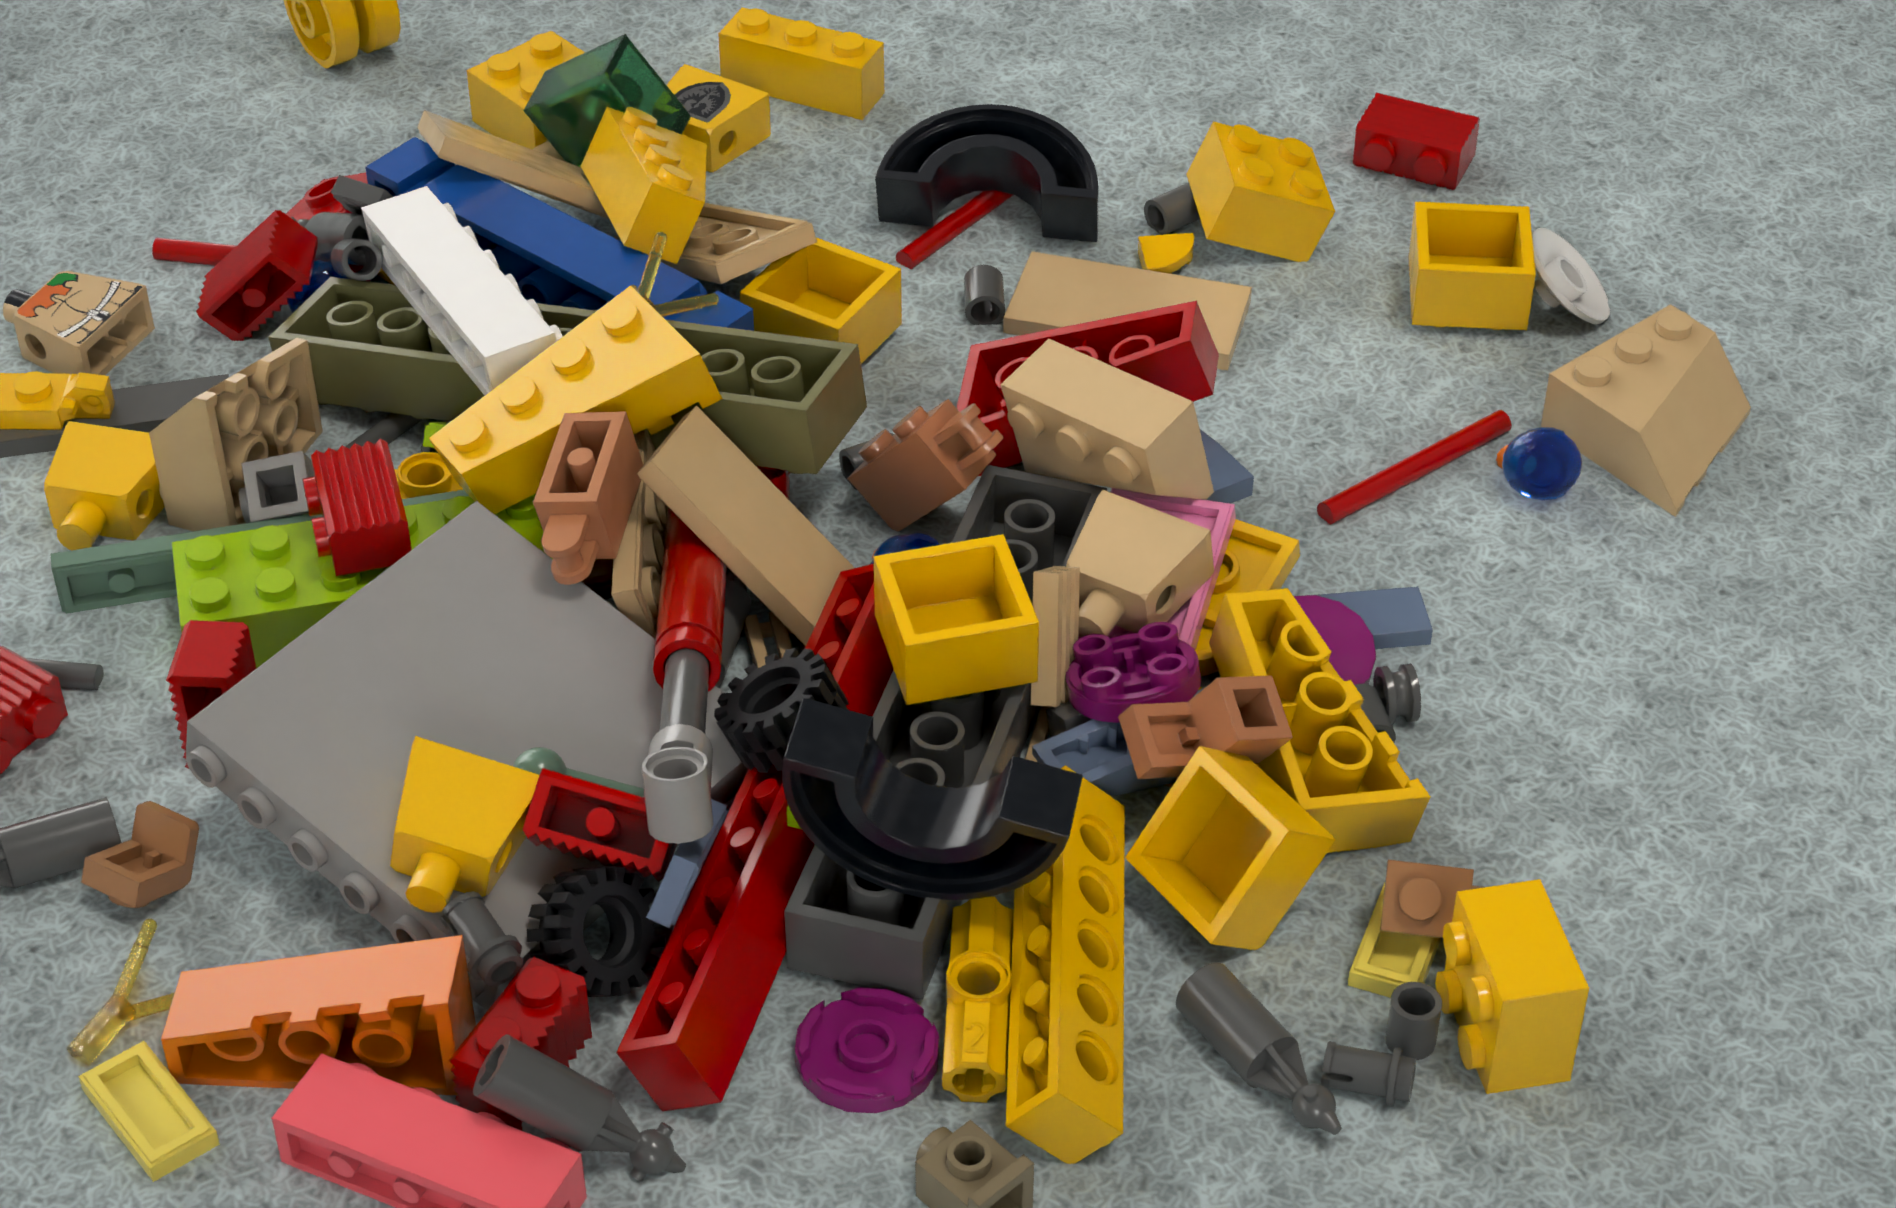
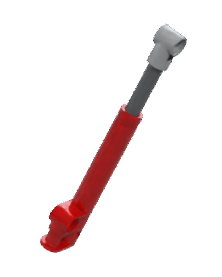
(687, 668)

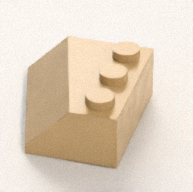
(1650, 405)
(243, 419)
(1104, 426)

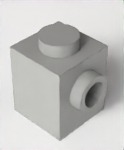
(275, 487)

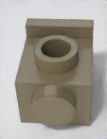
(971, 1171)

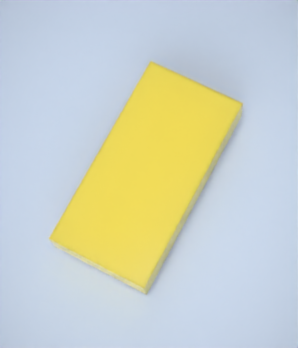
(1390, 957)
(149, 1110)

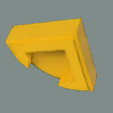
(1165, 252)

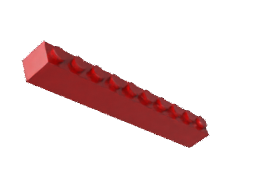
(733, 924)

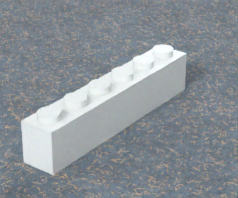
(457, 287)

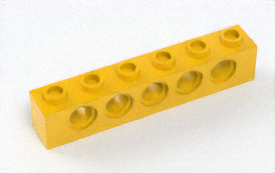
(1071, 989)

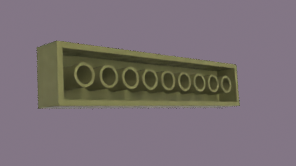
(781, 394)

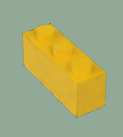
(803, 62)

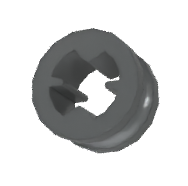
(1399, 692)

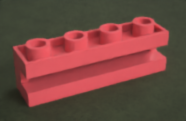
(416, 1147)

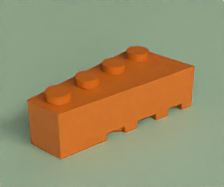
(375, 1006)

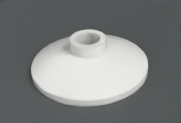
(1567, 278)

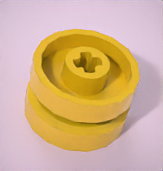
(338, 28)

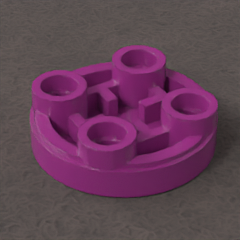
(1131, 670)

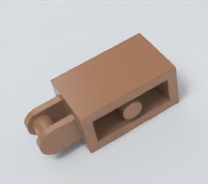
(924, 462)
(587, 492)

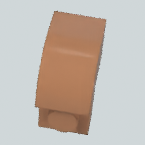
(1227, 716)

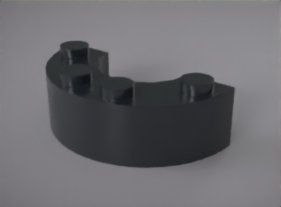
(989, 151)
(917, 833)

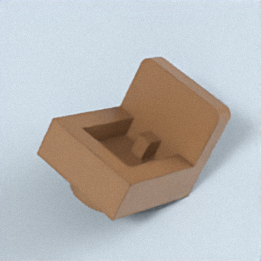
(148, 865)
(1421, 897)

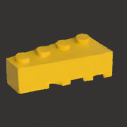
(647, 180)
(608, 363)
(1336, 757)

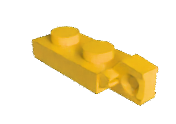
(49, 399)

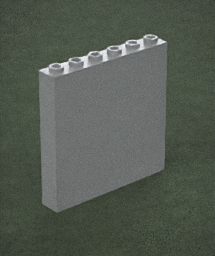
(450, 647)

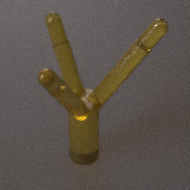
(648, 279)
(117, 1009)

